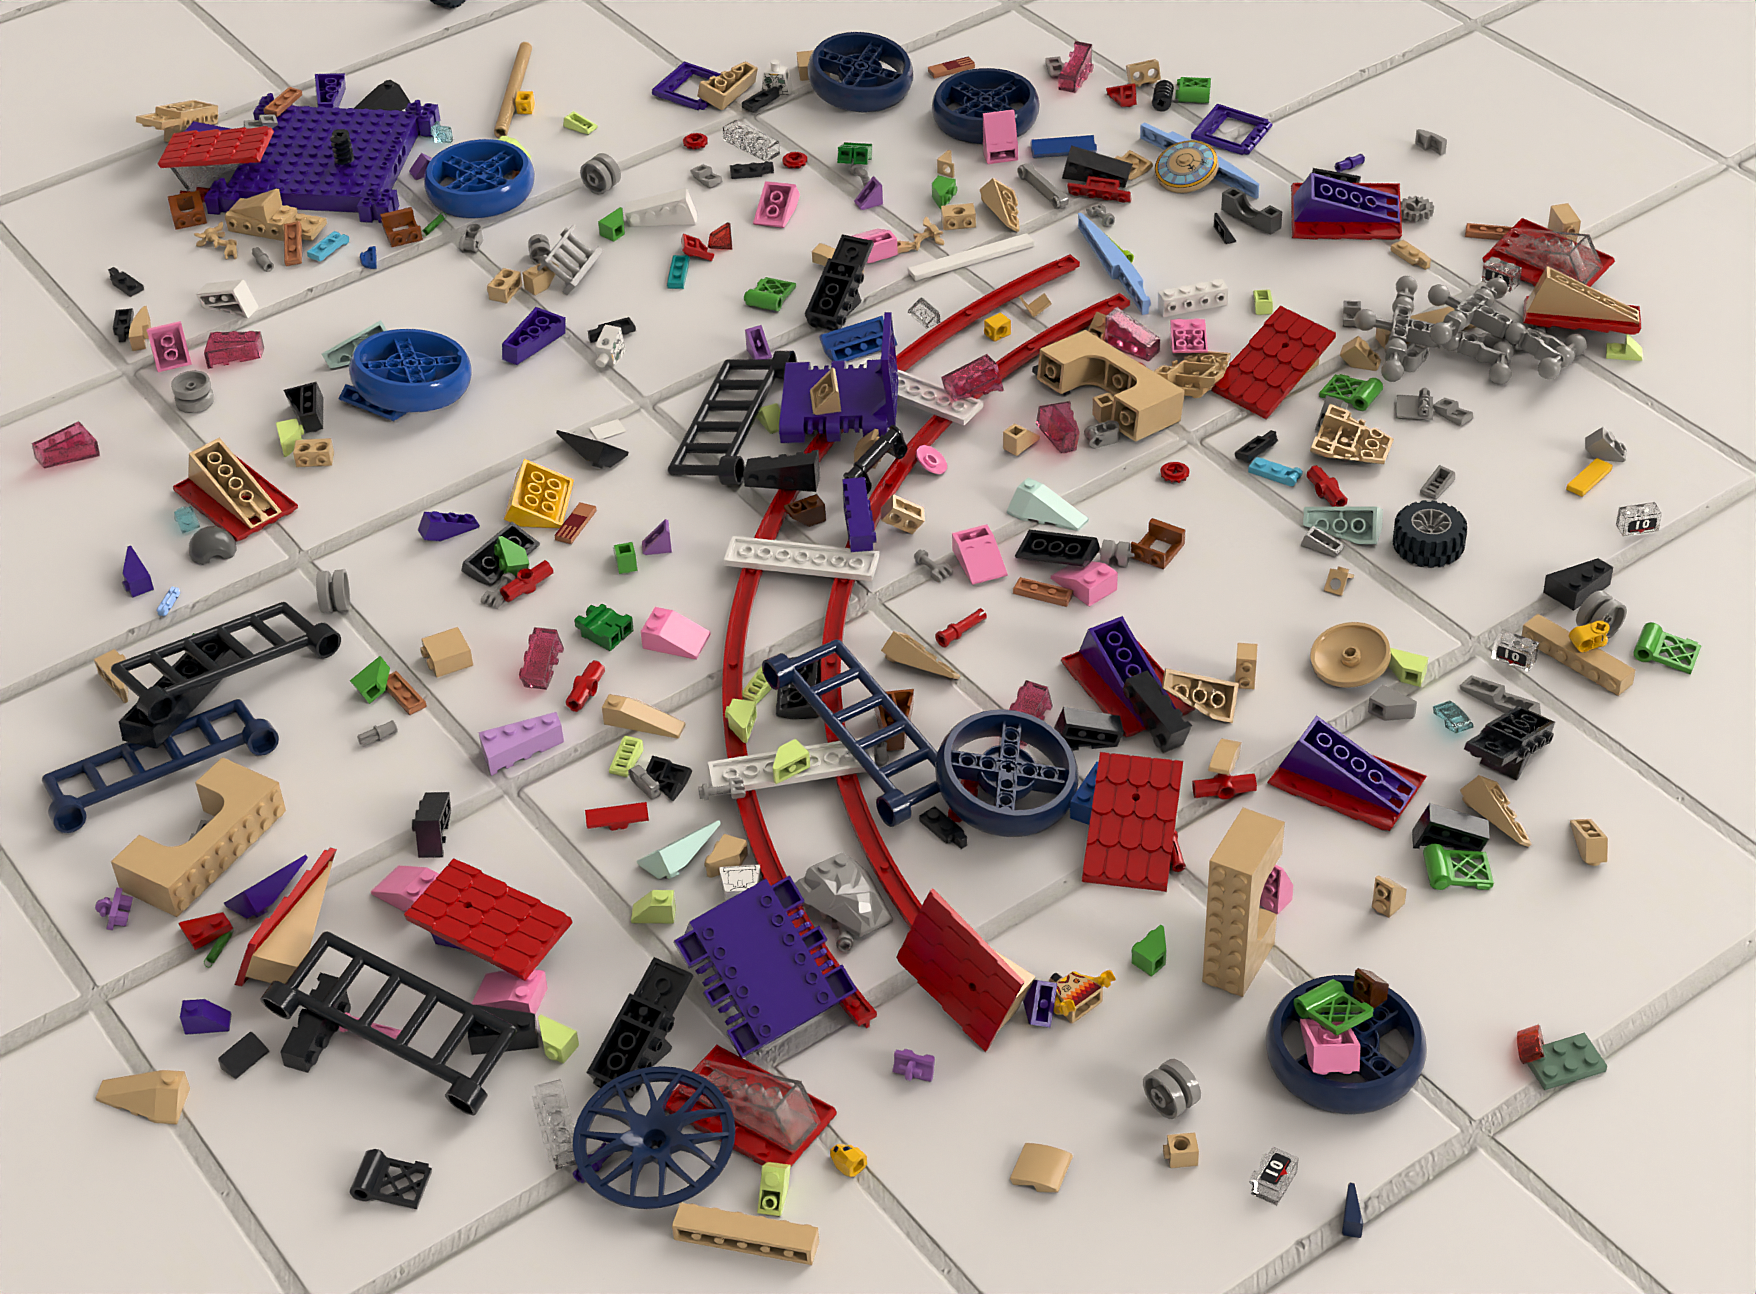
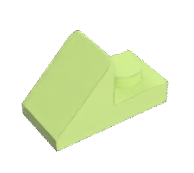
(1629, 351)
(770, 417)

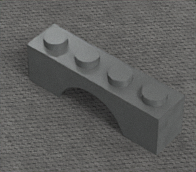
(1236, 204)

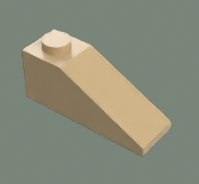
(103, 665)
(1590, 841)

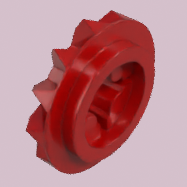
(695, 141)
(795, 160)
(1168, 469)

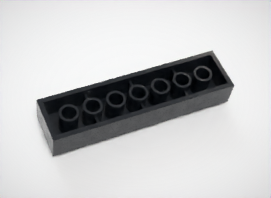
(139, 730)

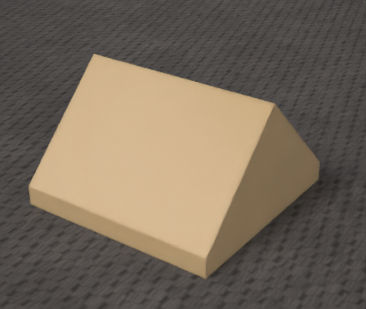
(825, 394)

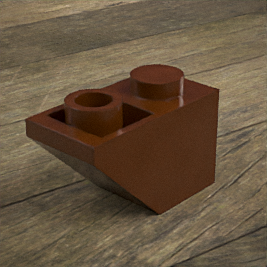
(807, 511)
(1369, 988)

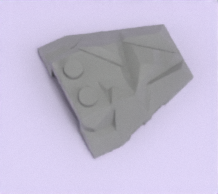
(845, 893)

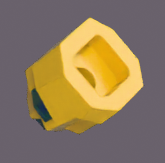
(848, 1159)

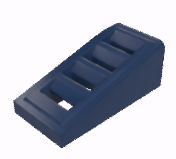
(1352, 1215)

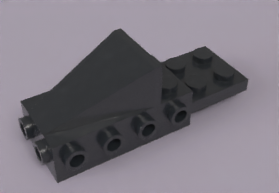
(839, 284)
(1511, 740)
(641, 1025)

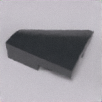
(670, 776)

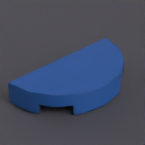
(369, 258)

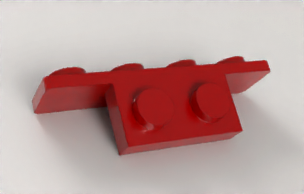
(1100, 188)

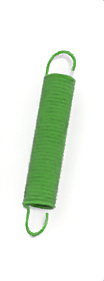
(431, 226)
(218, 947)

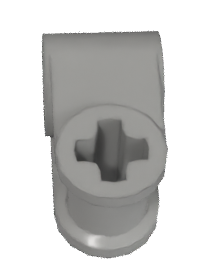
(471, 238)
(1414, 357)
(1104, 434)

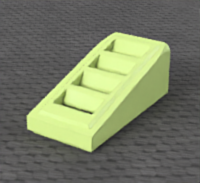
(579, 123)
(1263, 302)
(755, 682)
(629, 745)

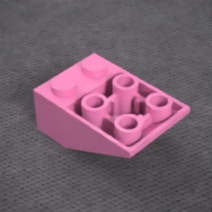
(1000, 137)
(884, 244)
(1188, 336)
(978, 554)
(1277, 891)

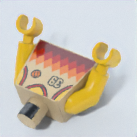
(1079, 993)

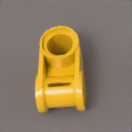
(1589, 636)

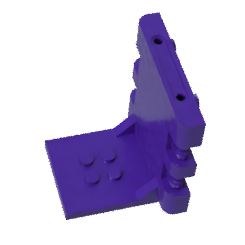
(865, 395)
(763, 964)

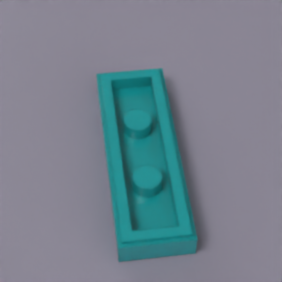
(678, 272)

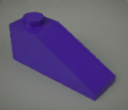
(135, 575)

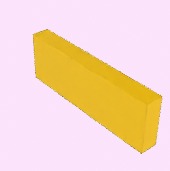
(1589, 477)

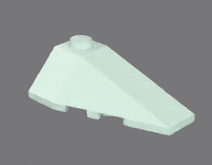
(341, 353)
(1039, 503)
(1352, 524)
(677, 854)

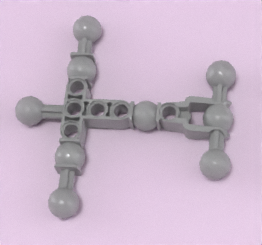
(1477, 311)
(1403, 329)

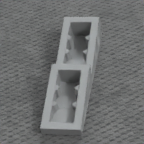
(1495, 695)

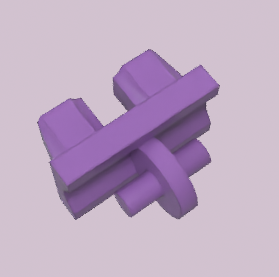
(107, 907)
(914, 1065)

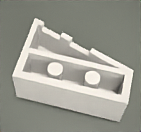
(228, 296)

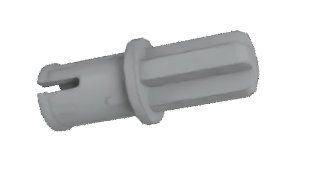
(262, 259)
(377, 733)

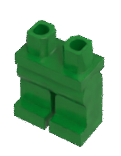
(854, 152)
(603, 625)

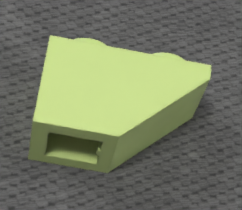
(1408, 667)
(773, 1188)

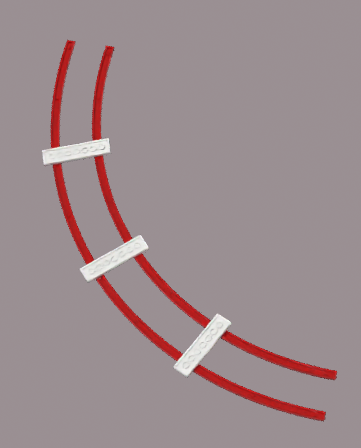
(766, 553)

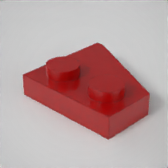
(1123, 95)
(694, 246)
(205, 929)

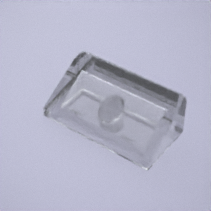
(924, 313)

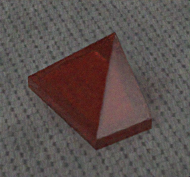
(721, 238)

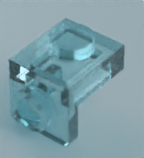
(441, 133)
(186, 519)

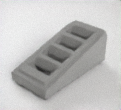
(1442, 472)
(1319, 541)

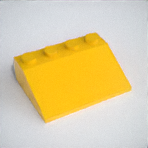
(538, 497)

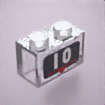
(1507, 271)
(1638, 519)
(1515, 650)
(1274, 1175)

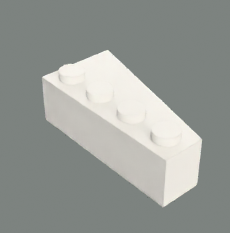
(662, 210)

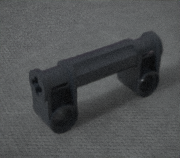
(890, 443)

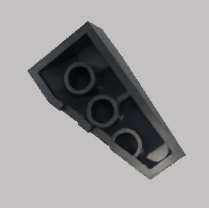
(386, 97)
(594, 451)

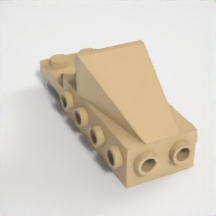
(179, 116)
(266, 216)

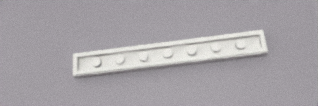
(971, 257)

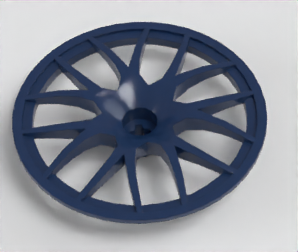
(652, 1131)

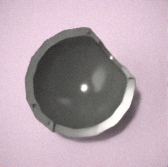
(211, 542)

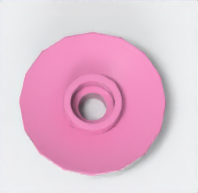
(931, 459)

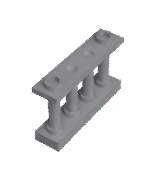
(584, 264)

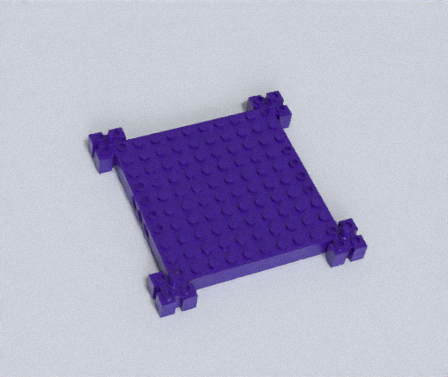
(303, 164)

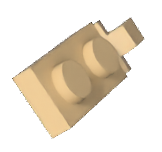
(1411, 254)

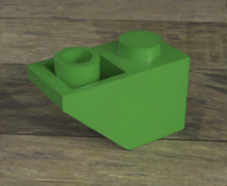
(943, 190)
(612, 225)
(511, 556)
(625, 557)
(372, 679)
(1150, 952)

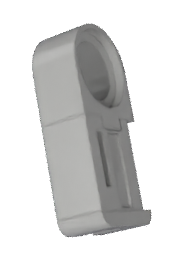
(644, 781)

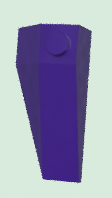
(264, 893)

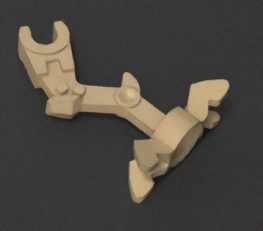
(931, 231)
(212, 235)

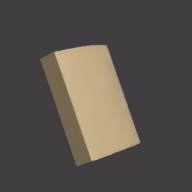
(1140, 164)
(1041, 1167)

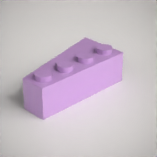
(520, 740)

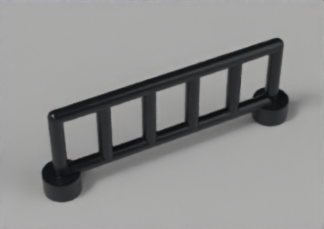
(730, 466)
(159, 703)
(465, 1091)

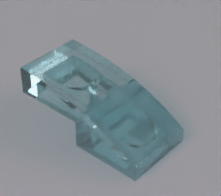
(1453, 716)

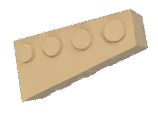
(728, 86)

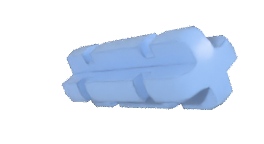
(168, 601)

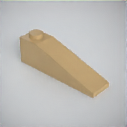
(639, 716)
(152, 1094)

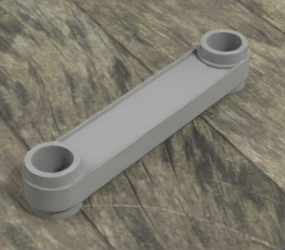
(1042, 185)

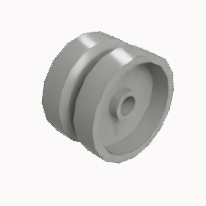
(600, 173)
(192, 391)
(333, 590)
(1602, 607)
(1171, 1088)

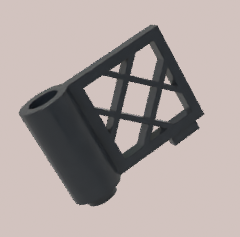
(372, 1177)

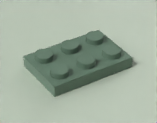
(1567, 1061)

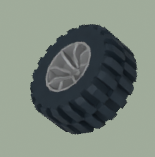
(1429, 533)

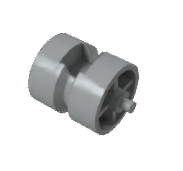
(538, 247)
(1115, 553)

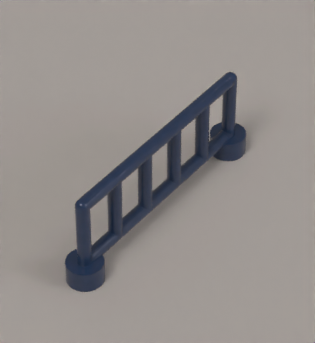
(893, 805)
(68, 811)

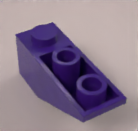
(442, 526)

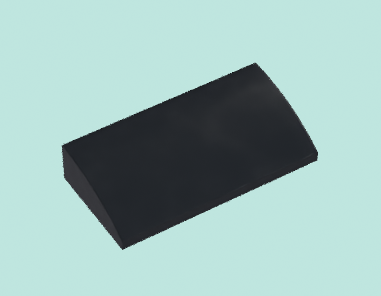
(1058, 548)
(484, 564)
(790, 701)

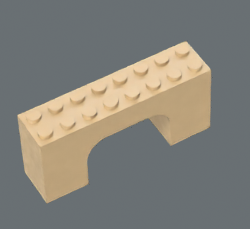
(1141, 397)
(175, 876)
(1236, 928)

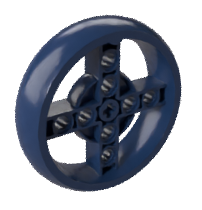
(863, 80)
(979, 93)
(1006, 773)
(1384, 1080)

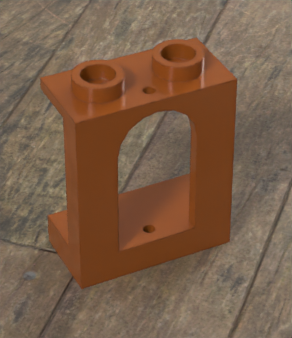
(184, 202)
(399, 219)
(1165, 533)

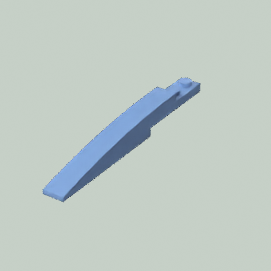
(1226, 172)
(1115, 262)

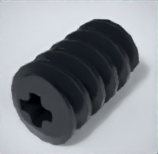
(1162, 95)
(341, 147)

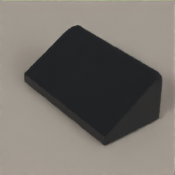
(1222, 230)
(242, 1055)

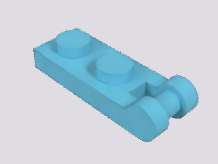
(327, 246)
(1275, 471)

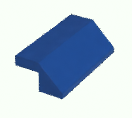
(1061, 146)
(854, 340)
(352, 397)

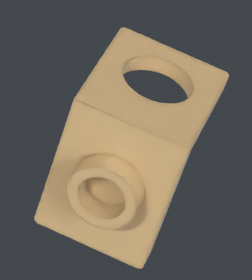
(945, 161)
(1037, 305)
(1341, 574)

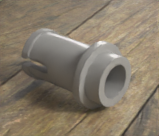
(881, 756)

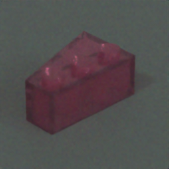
(1077, 69)
(1130, 335)
(233, 346)
(973, 379)
(1059, 425)
(66, 446)
(540, 658)
(1033, 700)

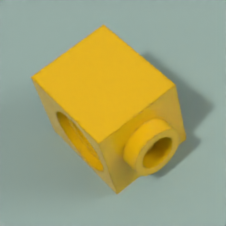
(525, 102)
(997, 327)

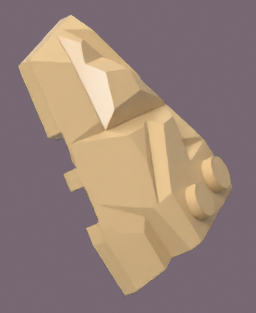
(1196, 372)
(1350, 439)

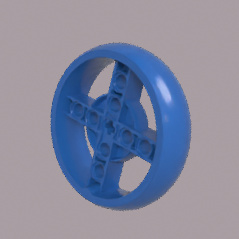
(479, 178)
(400, 369)

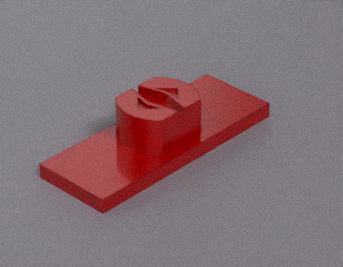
(616, 816)

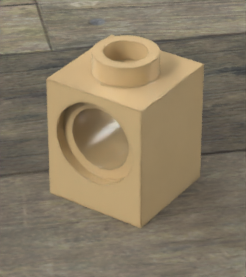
(1181, 1150)

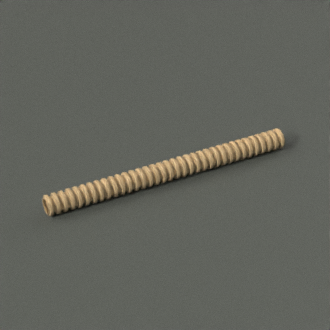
(514, 85)

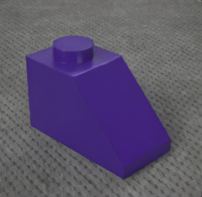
(1040, 1003)
(204, 1017)

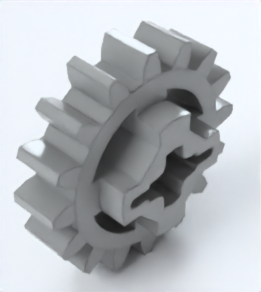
(1416, 208)

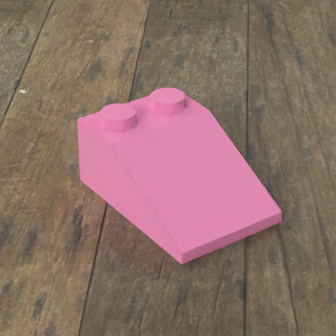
(776, 204)
(169, 346)
(1088, 582)
(673, 634)
(404, 886)
(512, 993)
(1330, 1052)

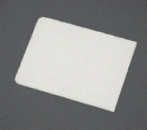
(608, 429)

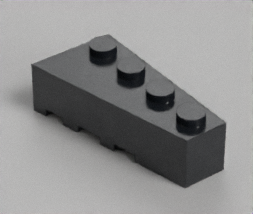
(1086, 163)
(784, 472)
(1156, 712)
(313, 1031)

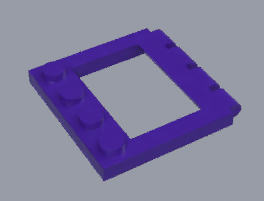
(676, 78)
(1217, 116)

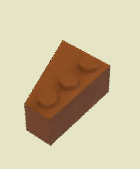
(904, 700)

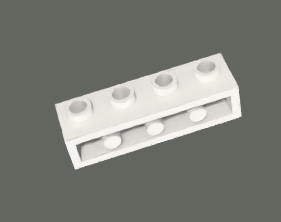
(1192, 297)

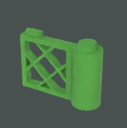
(1193, 94)
(765, 297)
(1360, 396)
(1650, 644)
(1441, 870)
(1325, 999)

